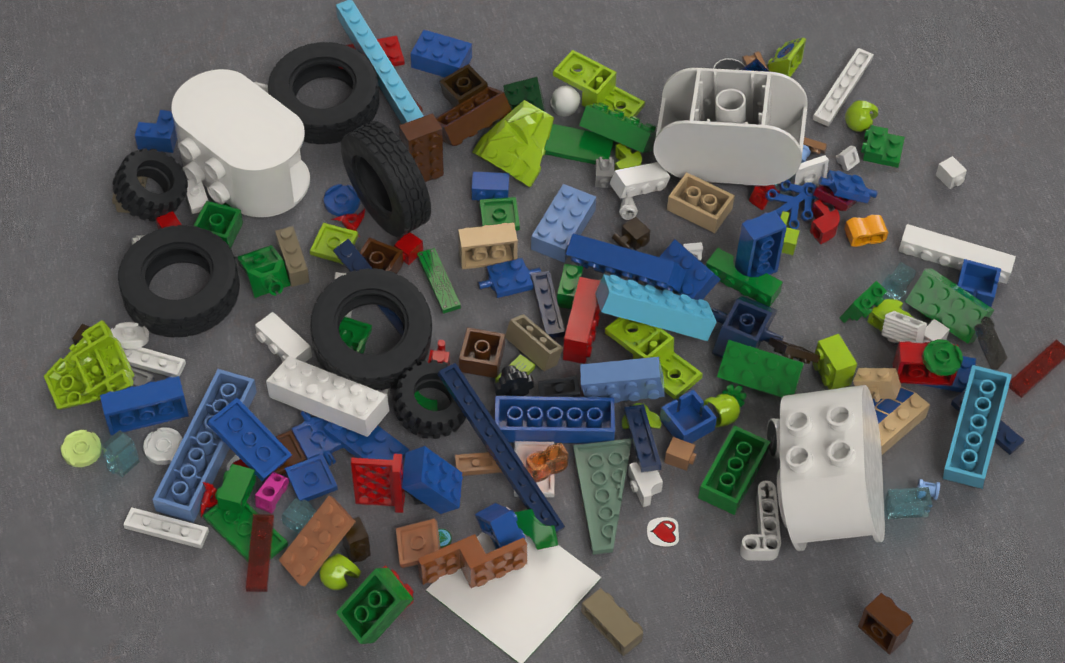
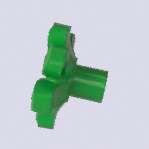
(736, 392)

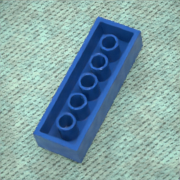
(625, 263)
(556, 419)

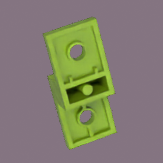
(596, 84)
(655, 342)

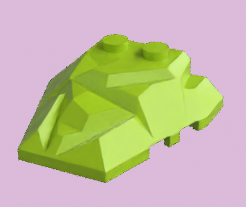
(517, 142)
(90, 369)

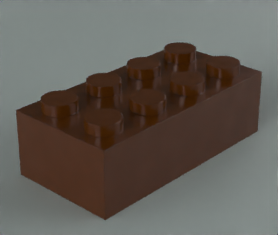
(473, 115)
(425, 144)

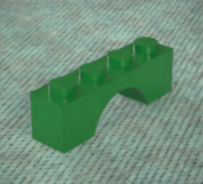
(762, 288)

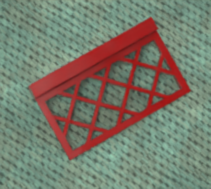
(394, 481)

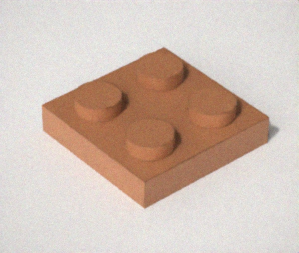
(417, 541)

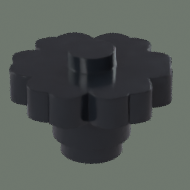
(513, 382)

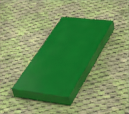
(577, 144)
(237, 529)

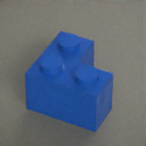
(157, 135)
(499, 525)

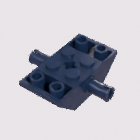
(744, 324)

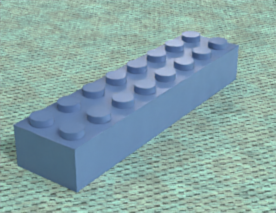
(200, 449)

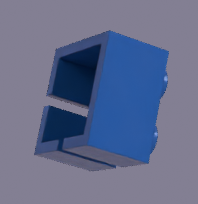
(979, 280)
(687, 422)

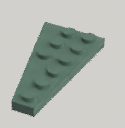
(601, 480)

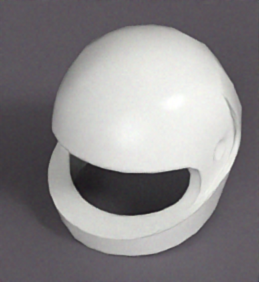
(565, 101)

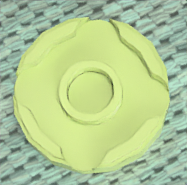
(81, 448)

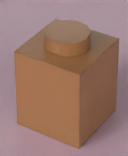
(680, 454)

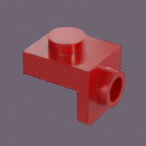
(758, 196)

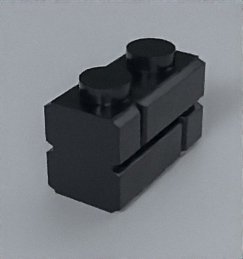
(559, 387)

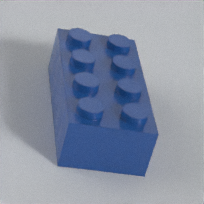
(760, 245)
(144, 405)

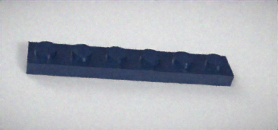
(354, 261)

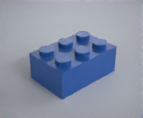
(440, 54)
(698, 278)
(432, 480)

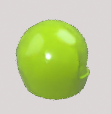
(859, 117)
(727, 408)
(333, 571)

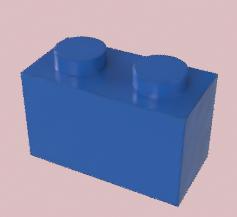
(490, 185)

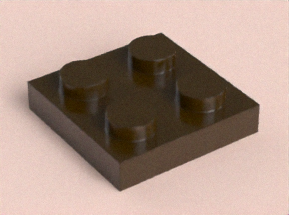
(793, 351)

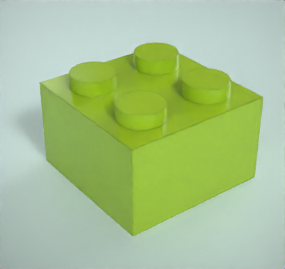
(835, 362)

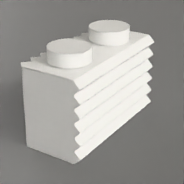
(903, 328)

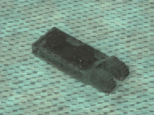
(990, 343)

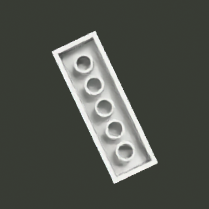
(328, 396)

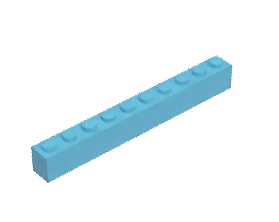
(388, 78)

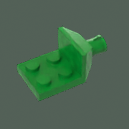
(265, 271)

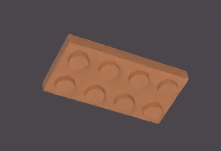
(316, 541)

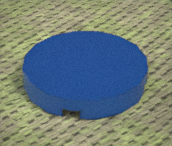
(341, 200)

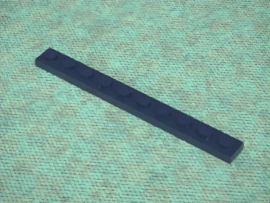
(498, 446)

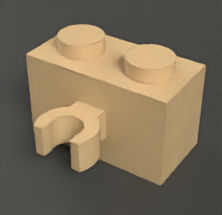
(882, 382)

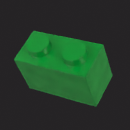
(568, 285)
(236, 488)

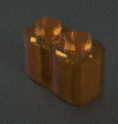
(550, 461)

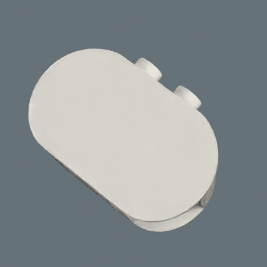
(731, 126)
(240, 143)
(830, 466)

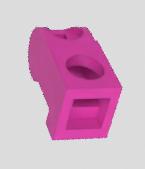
(271, 492)

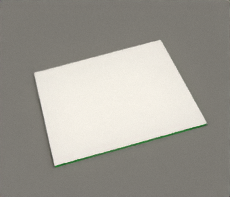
(524, 603)

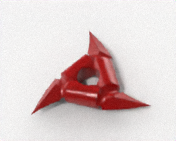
(351, 217)
(206, 501)

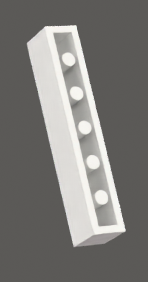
(952, 251)

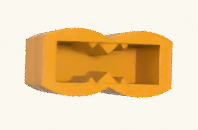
(866, 230)

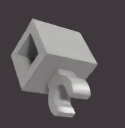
(604, 172)

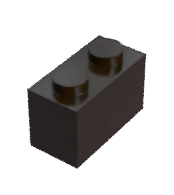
(357, 542)

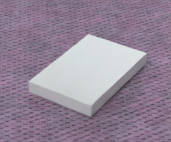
(525, 449)

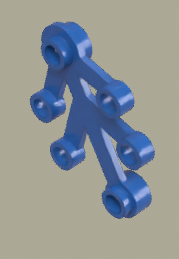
(793, 202)

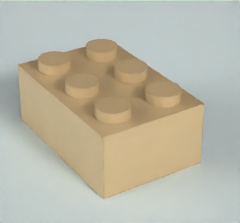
(700, 202)
(487, 245)

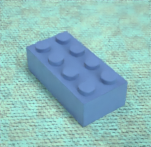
(566, 215)
(623, 379)

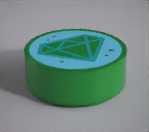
(444, 537)

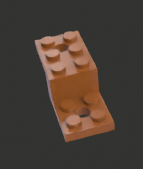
(473, 561)

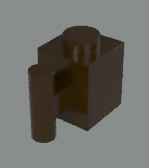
(633, 235)

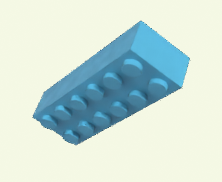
(655, 307)
(977, 427)

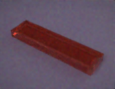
(1038, 369)
(260, 553)

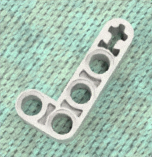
(765, 520)

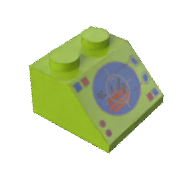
(788, 57)

